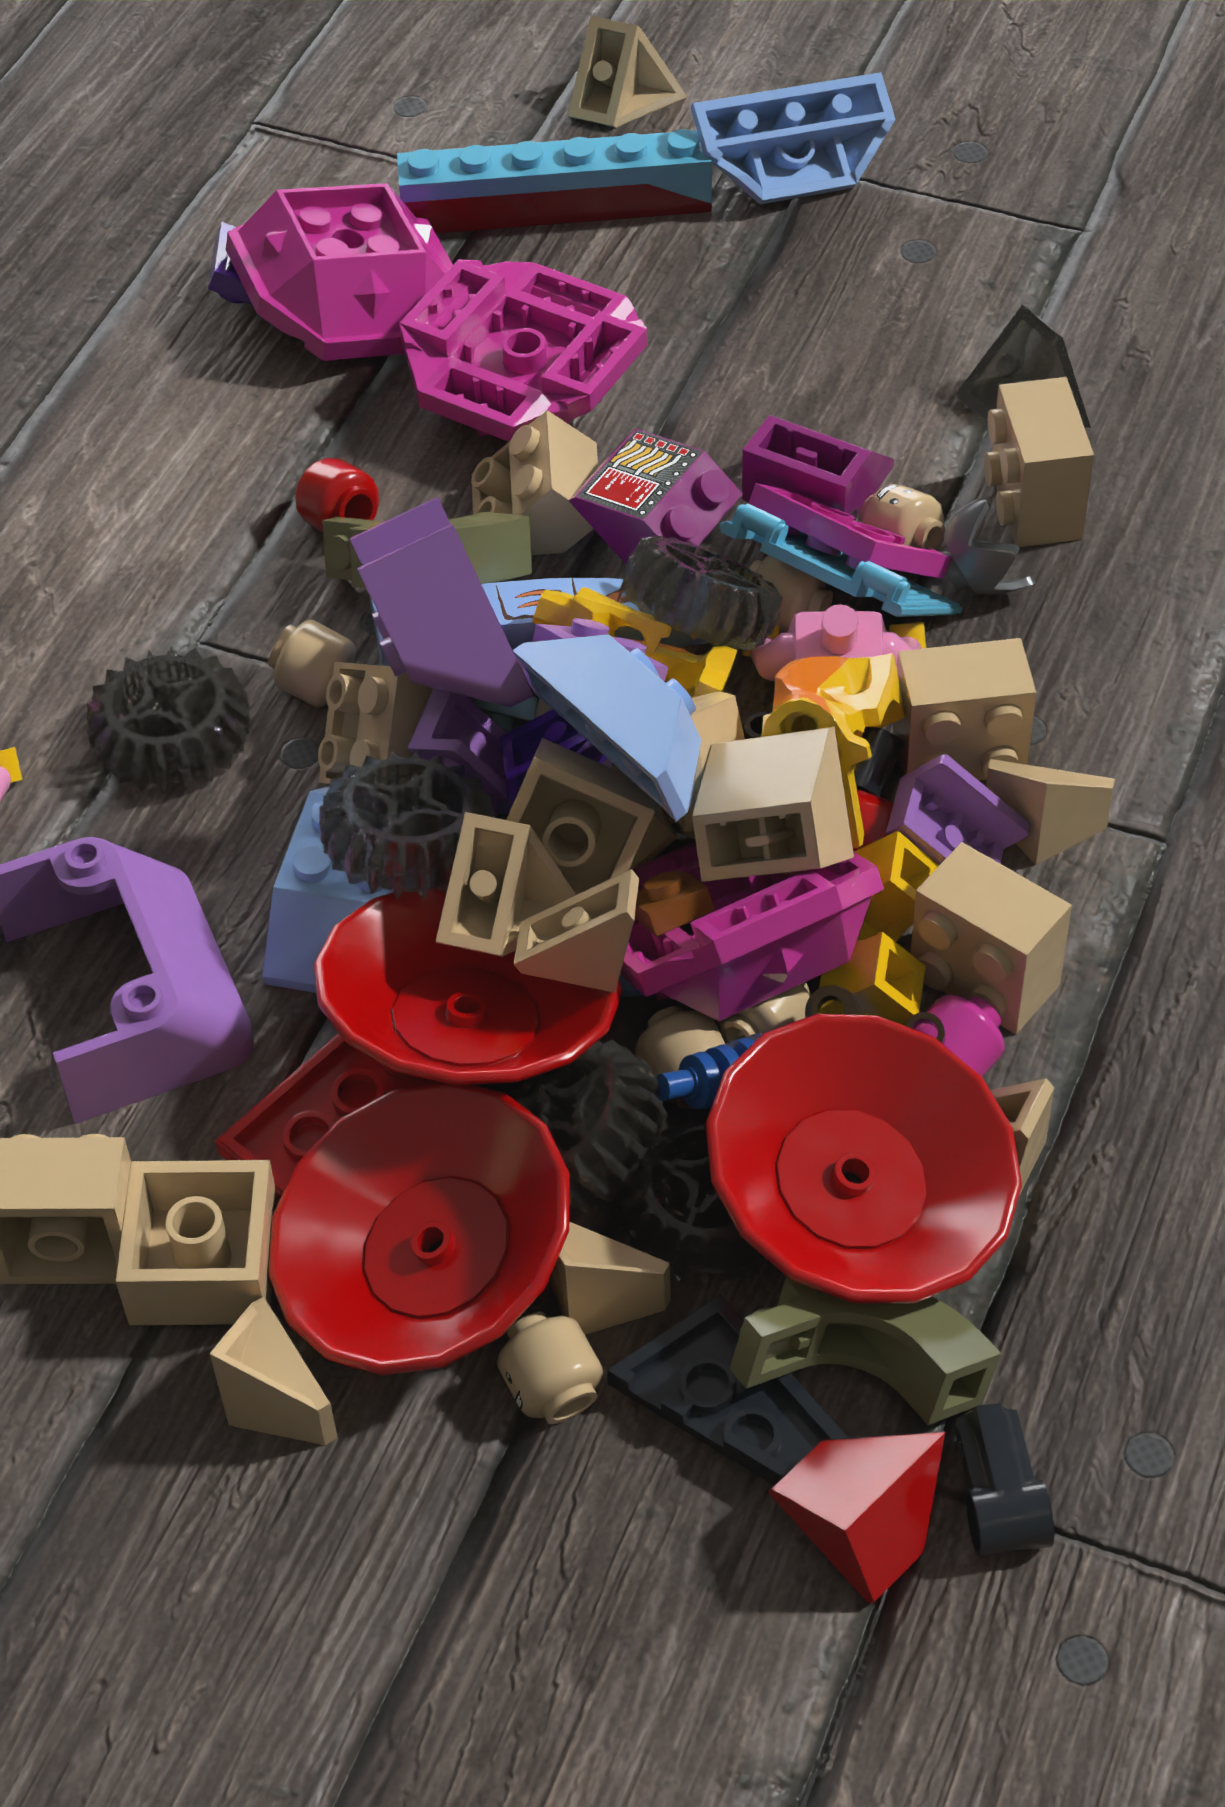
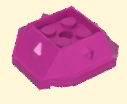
(337, 266)
(517, 341)
(757, 941)

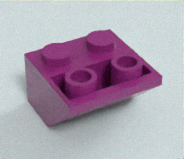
(812, 465)

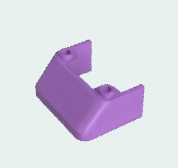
(435, 609)
(168, 1024)

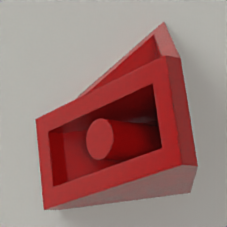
(865, 1504)

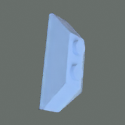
(796, 136)
(621, 710)

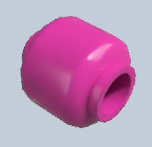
(969, 1030)

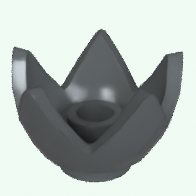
(975, 561)

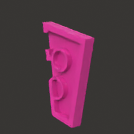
(836, 531)

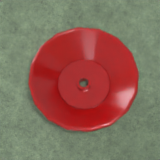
(447, 1007)
(894, 1113)
(390, 1186)

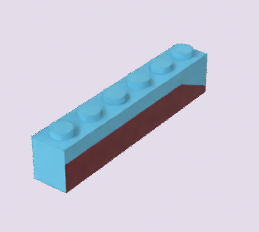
(557, 181)

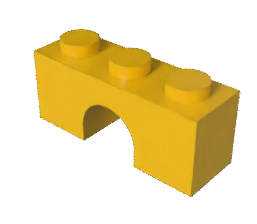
(880, 971)

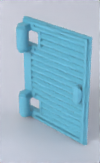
(899, 594)

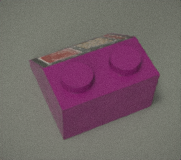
(654, 490)

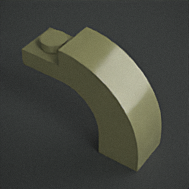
(493, 541)
(916, 1348)

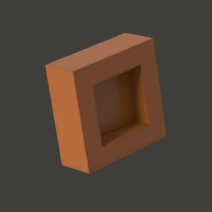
(671, 901)

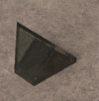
(1021, 353)

